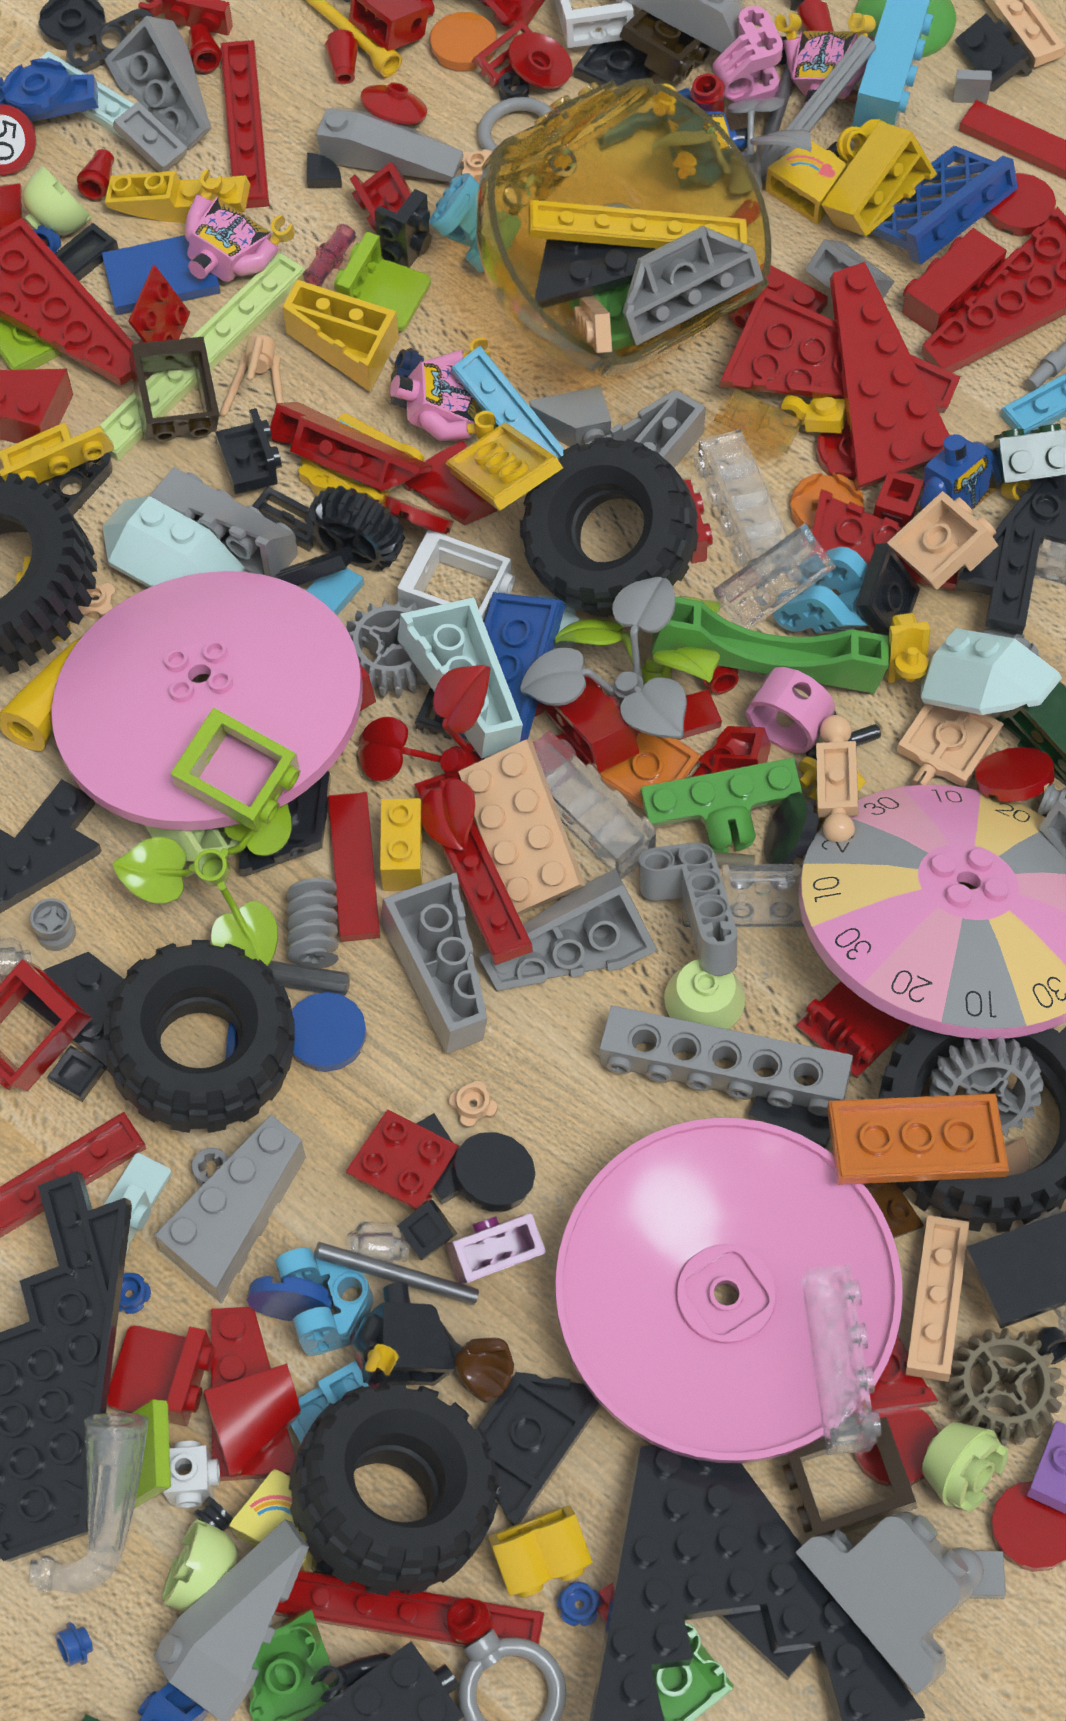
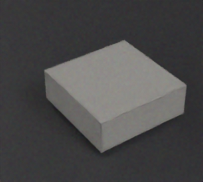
(972, 86)

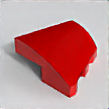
(447, 491)
(736, 749)
(251, 1413)

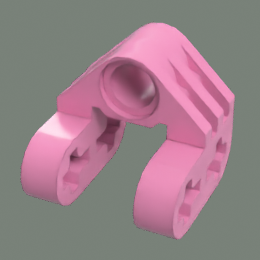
(748, 61)

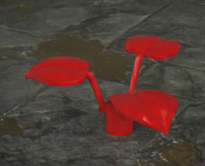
(451, 809)

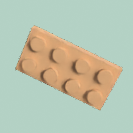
(522, 827)

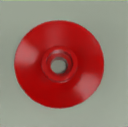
(540, 60)
(393, 103)

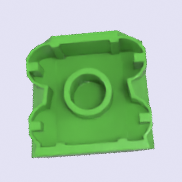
(286, 1671)
(692, 1688)

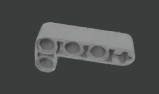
(693, 874)

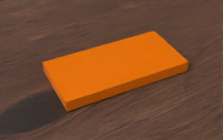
(917, 1139)

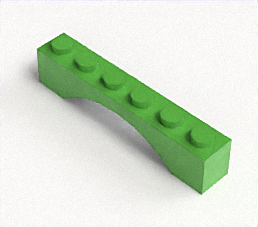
(839, 659)

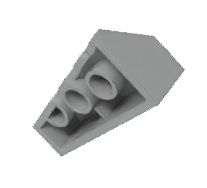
(246, 533)

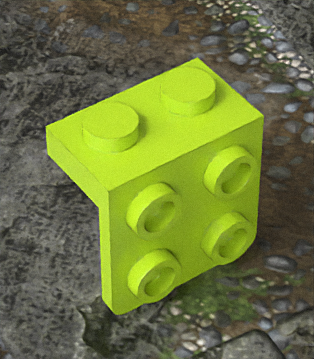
(382, 281)

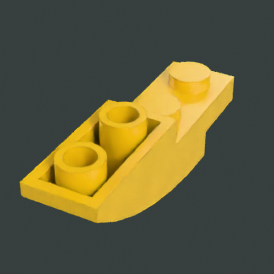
(166, 197)

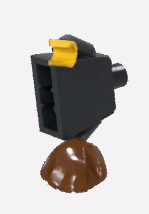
(414, 1347)

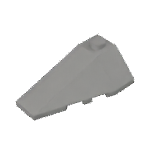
(159, 74)
(368, 142)

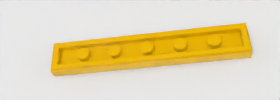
(622, 225)

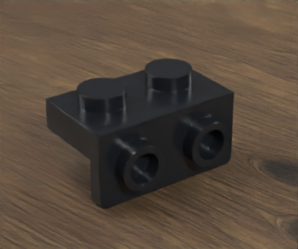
(989, 50)
(406, 232)
(248, 455)

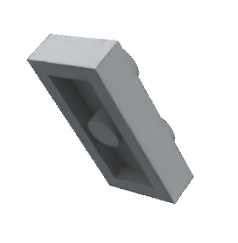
(150, 137)

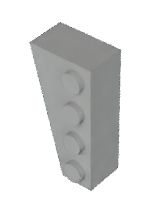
(437, 955)
(232, 1208)

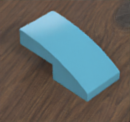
(329, 1391)

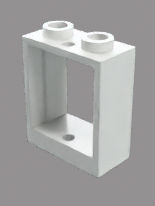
(580, 24)
(461, 555)

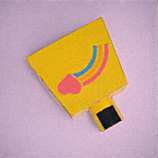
(805, 179)

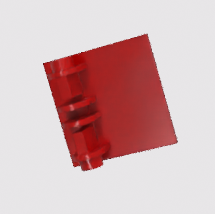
(158, 311)
(851, 1027)
(402, 1160)

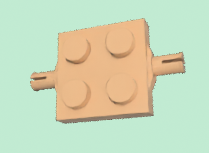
(948, 743)

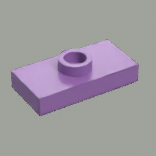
(1050, 1477)

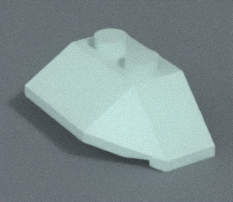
(161, 544)
(986, 674)

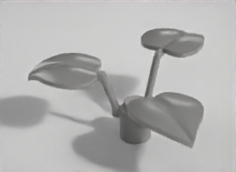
(792, 138)
(651, 707)

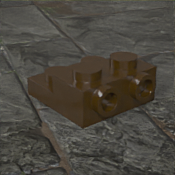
(668, 49)

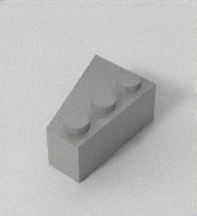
(665, 426)

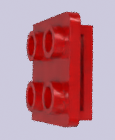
(161, 1368)

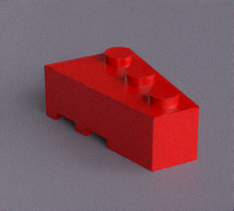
(32, 401)

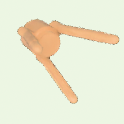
(258, 358)

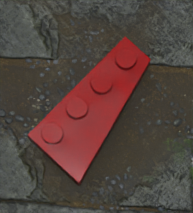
(851, 527)
(238, 1355)

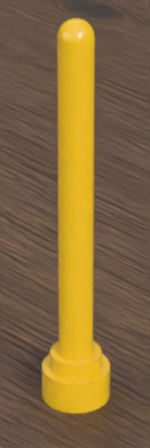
(383, 61)

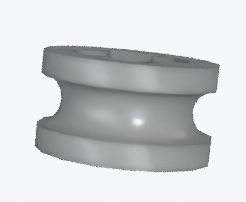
(1050, 798)
(200, 1163)

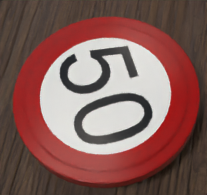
(16, 140)

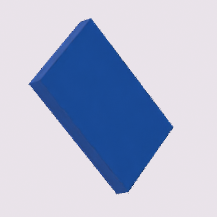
(130, 267)

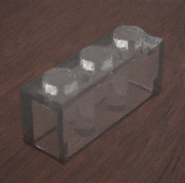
(774, 578)

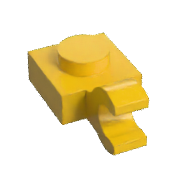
(820, 415)

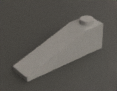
(577, 935)
(219, 1636)

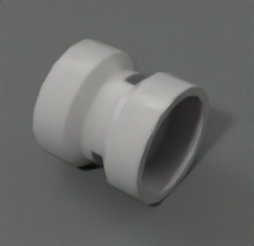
(47, 917)

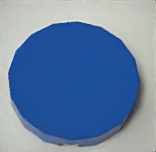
(37, 86)
(328, 1031)
(287, 1298)

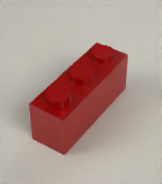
(951, 280)
(596, 727)

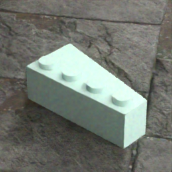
(453, 638)

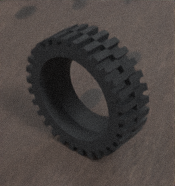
(55, 576)

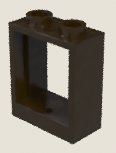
(169, 356)
(809, 1514)

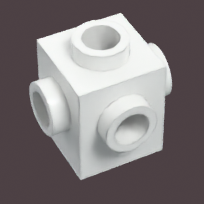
(199, 1484)

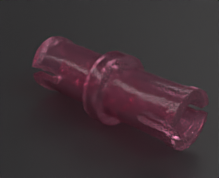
(329, 255)

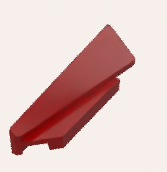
(343, 447)

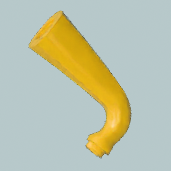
(29, 714)

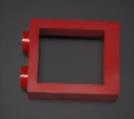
(73, 1018)

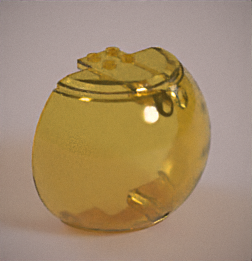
(602, 148)

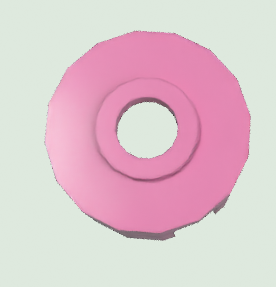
(778, 696)

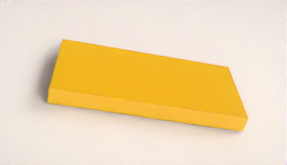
(503, 466)

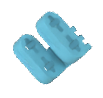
(456, 215)
(820, 607)
(318, 1328)

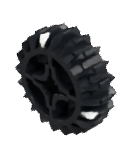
(355, 520)

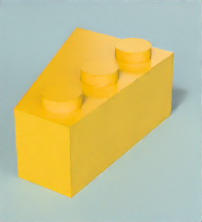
(878, 179)
(342, 330)

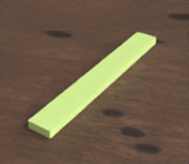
(220, 336)

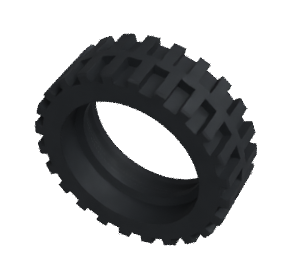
(986, 1199)

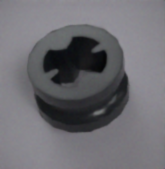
(511, 79)
(214, 1515)

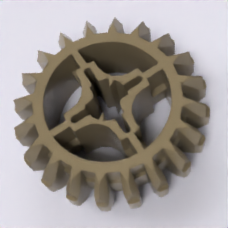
(987, 1355)

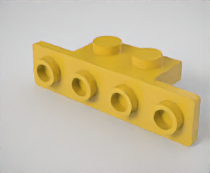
(54, 452)

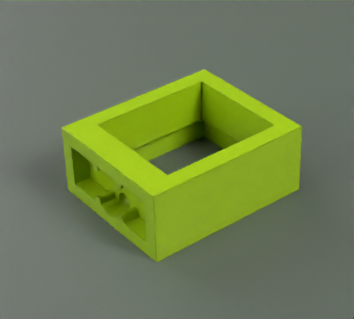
(202, 749)

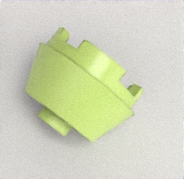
(704, 997)
(962, 1463)

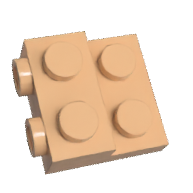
(944, 540)

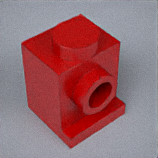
(899, 497)

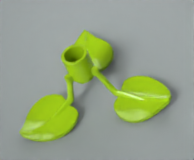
(692, 660)
(156, 870)

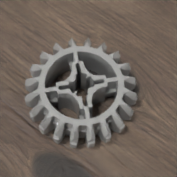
(379, 633)
(984, 1069)

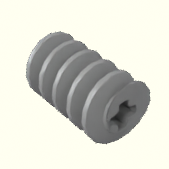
(312, 922)

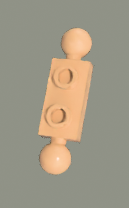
(837, 779)

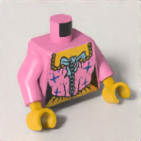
(818, 52)
(226, 239)
(440, 401)

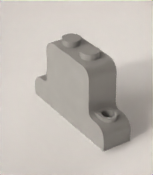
(895, 1589)

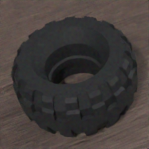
(590, 477)
(190, 982)
(429, 1444)

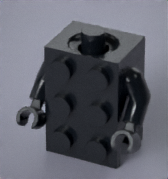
(388, 1689)

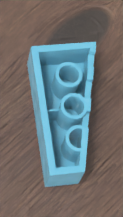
(892, 62)

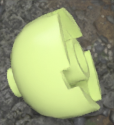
(52, 204)
(202, 1563)

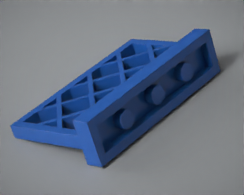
(949, 213)

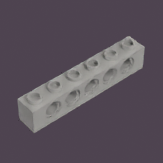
(710, 1044)

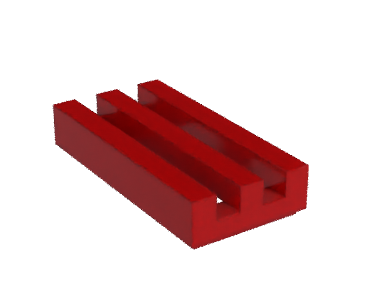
(488, 68)

